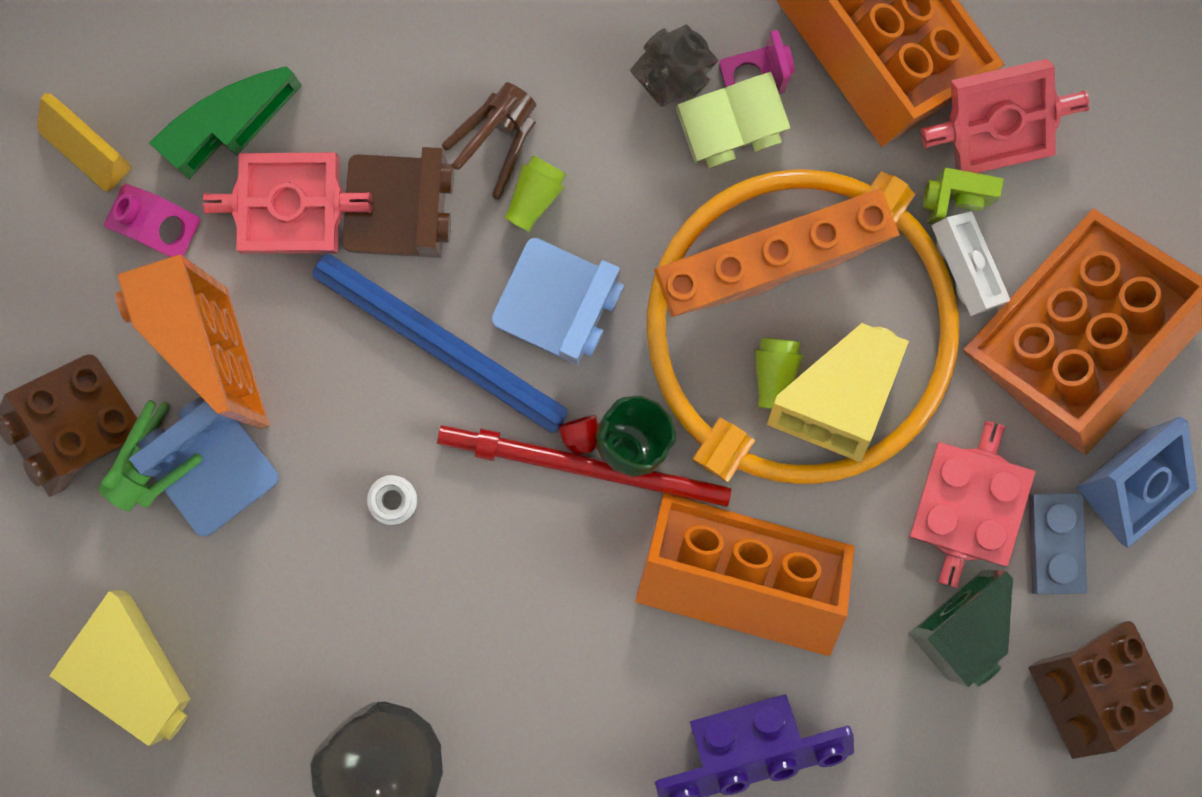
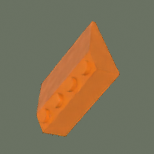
(893, 55)
(1091, 329)
(196, 331)

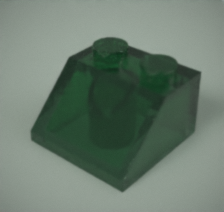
(970, 629)

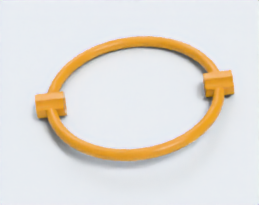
(726, 446)

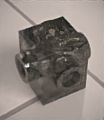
(674, 65)

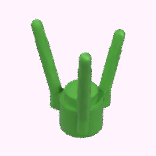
(123, 483)

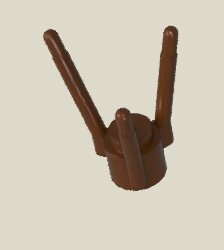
(504, 111)

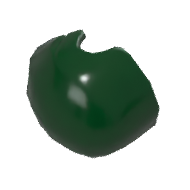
(635, 436)

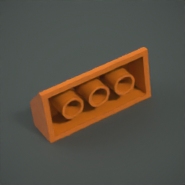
(747, 575)

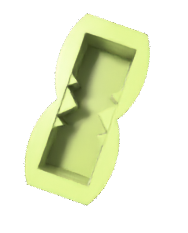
(733, 119)

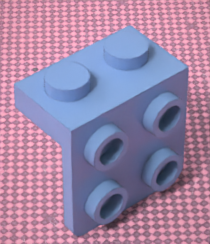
(225, 481)

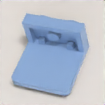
(557, 300)

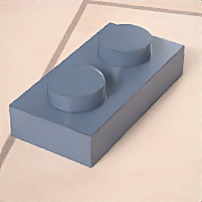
(1057, 544)

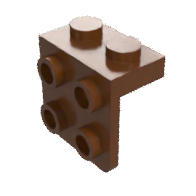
(406, 204)
(65, 421)
(1103, 692)

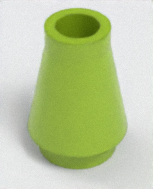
(534, 192)
(776, 367)

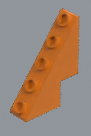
(777, 254)

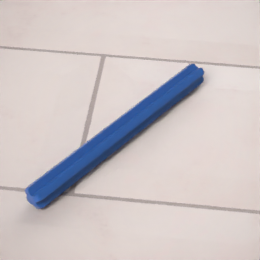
(440, 343)

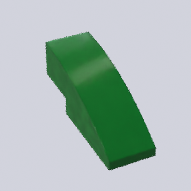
(226, 118)

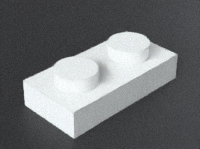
(970, 263)

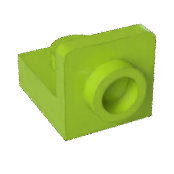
(968, 189)

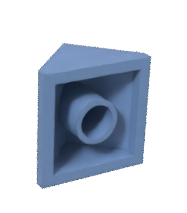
(1143, 481)

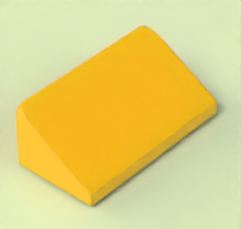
(80, 143)

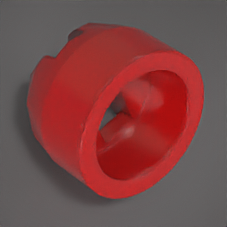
(580, 434)

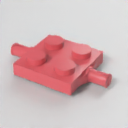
(1004, 117)
(288, 203)
(972, 504)

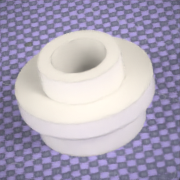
(376, 497)

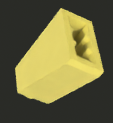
(842, 392)
(124, 671)

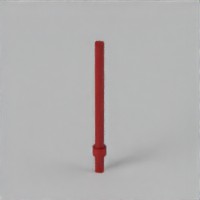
(489, 445)

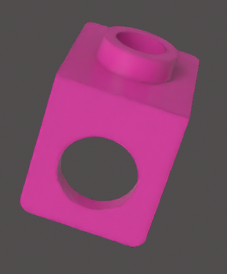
(772, 58)
(139, 217)

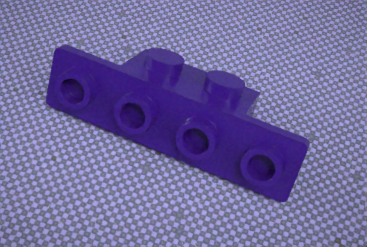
(753, 746)

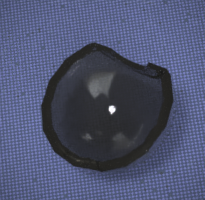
(379, 754)

